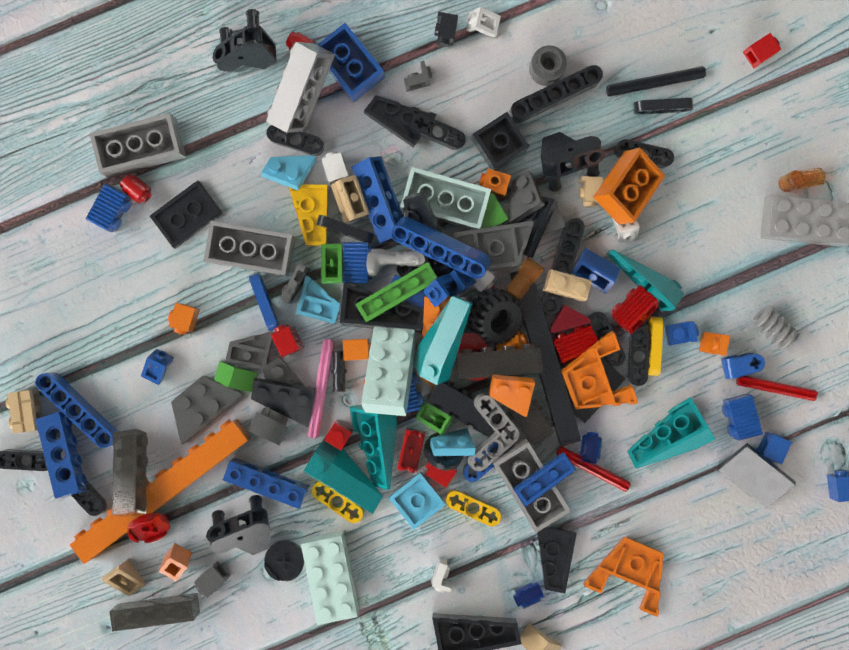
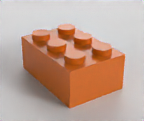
(629, 186)

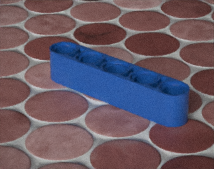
(447, 255)
(68, 406)

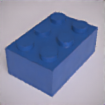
(352, 64)

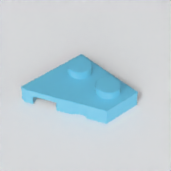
(289, 170)
(317, 303)
(453, 444)

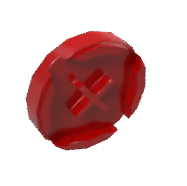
(148, 527)

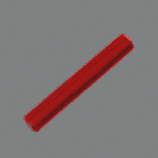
(776, 387)
(596, 470)

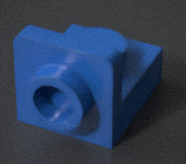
(438, 289)
(681, 333)
(156, 366)

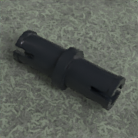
(338, 371)

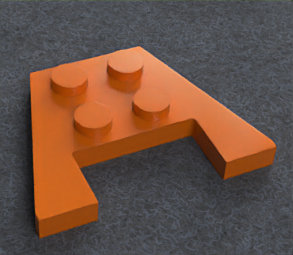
(588, 381)
(634, 564)

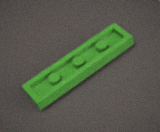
(396, 292)

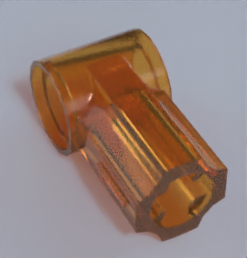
(802, 179)
(527, 274)

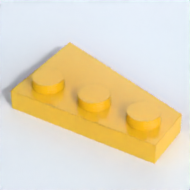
(309, 203)

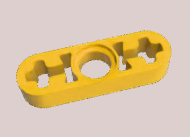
(655, 351)
(322, 498)
(457, 507)

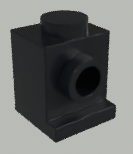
(446, 28)

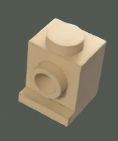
(588, 190)

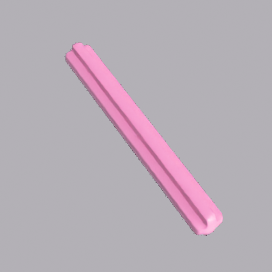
(321, 387)

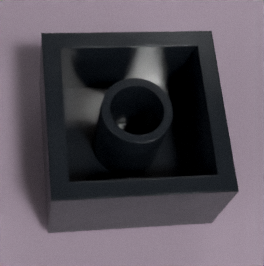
(500, 142)

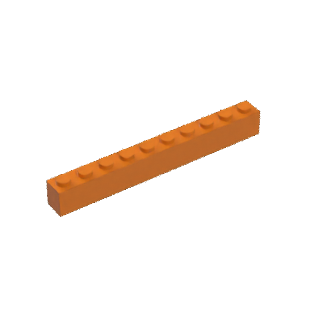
(164, 488)

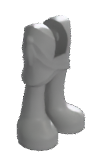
(379, 258)

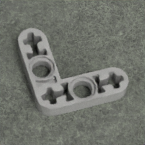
(500, 436)

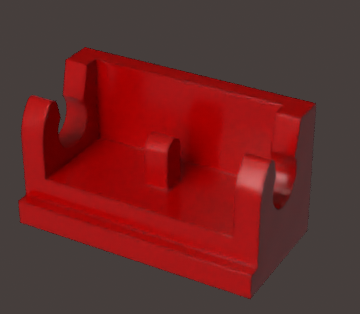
(411, 450)

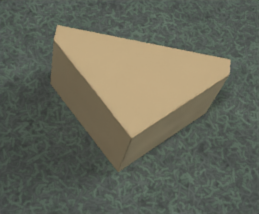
(124, 578)
(536, 640)

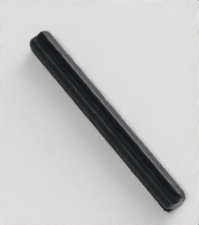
(656, 81)

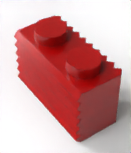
(634, 309)
(287, 340)
(572, 345)

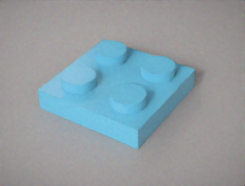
(417, 500)

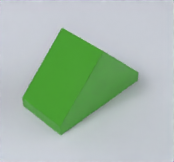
(493, 214)
(331, 263)
(235, 376)
(434, 418)

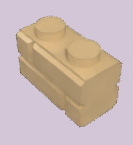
(350, 199)
(567, 285)
(24, 409)

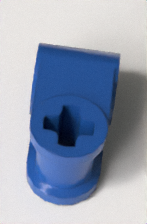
(739, 365)

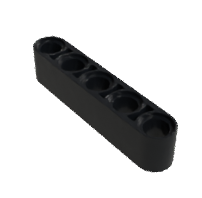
(561, 86)
(568, 258)

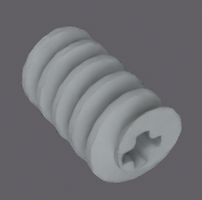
(776, 327)

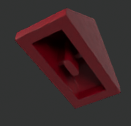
(566, 319)

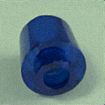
(591, 448)
(528, 595)

